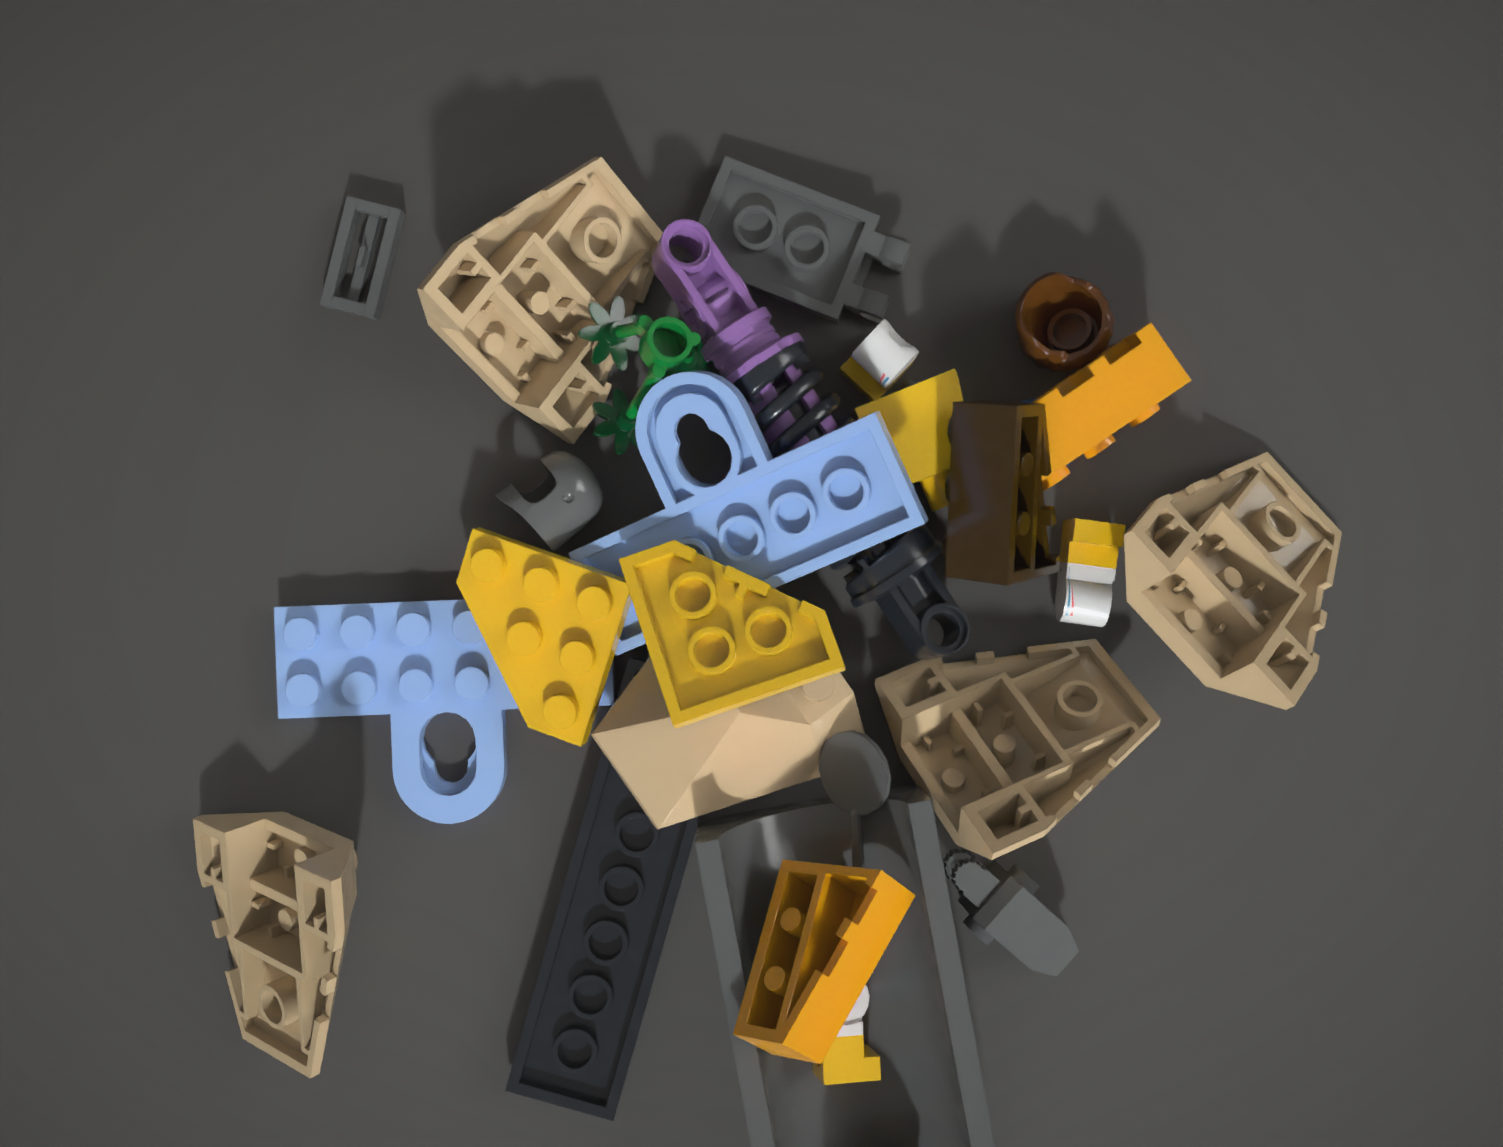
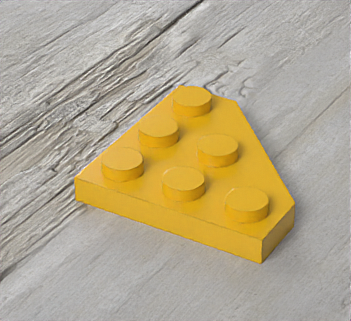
(546, 627)
(722, 633)

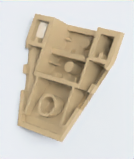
(523, 290)
(1236, 579)
(1013, 737)
(723, 756)
(287, 920)

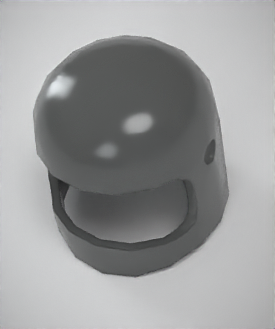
(561, 502)

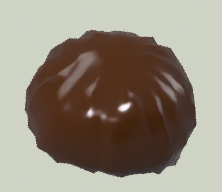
(1063, 322)

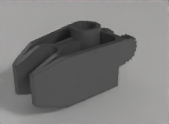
(1005, 909)

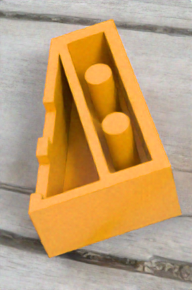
(1106, 395)
(817, 955)

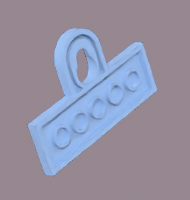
(768, 513)
(410, 665)

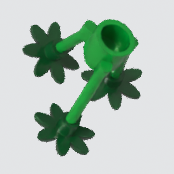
(664, 347)

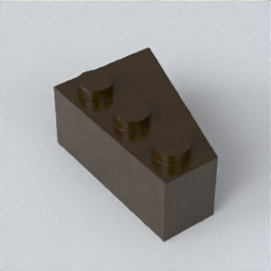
(997, 493)

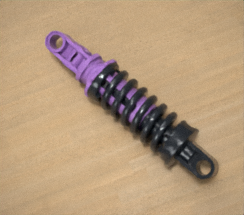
(791, 415)

